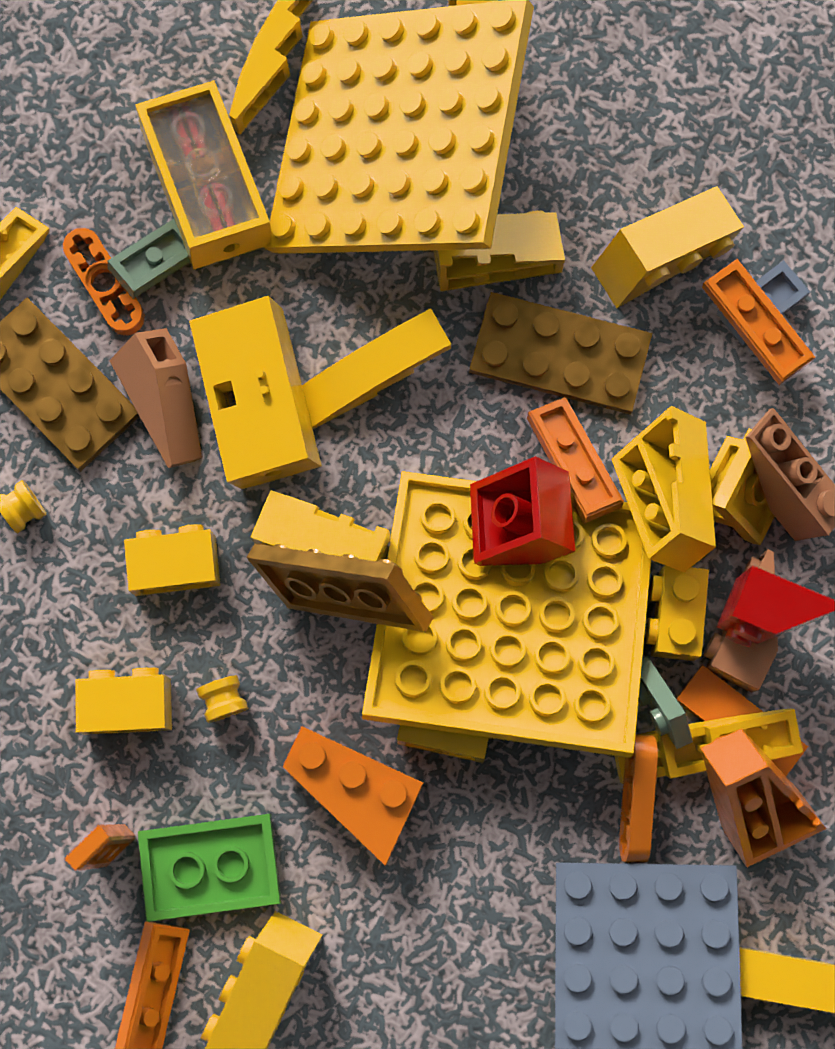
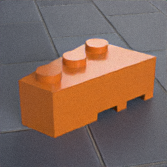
(355, 789)
(755, 799)

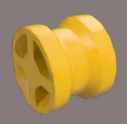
(20, 506)
(222, 698)

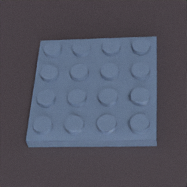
(647, 957)

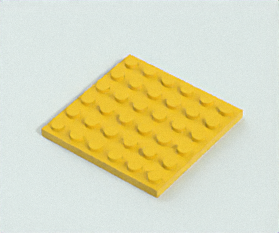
(401, 130)
(513, 647)

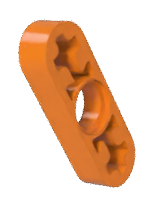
(79, 263)
(638, 800)

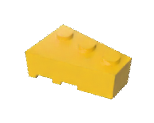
(666, 245)
(520, 249)
(670, 488)
(305, 527)
(263, 987)

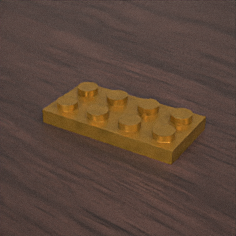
(560, 353)
(59, 386)
(341, 586)

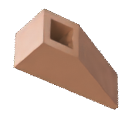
(161, 393)
(791, 479)
(740, 663)

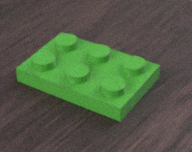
(209, 867)

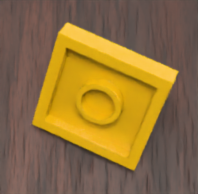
(738, 492)

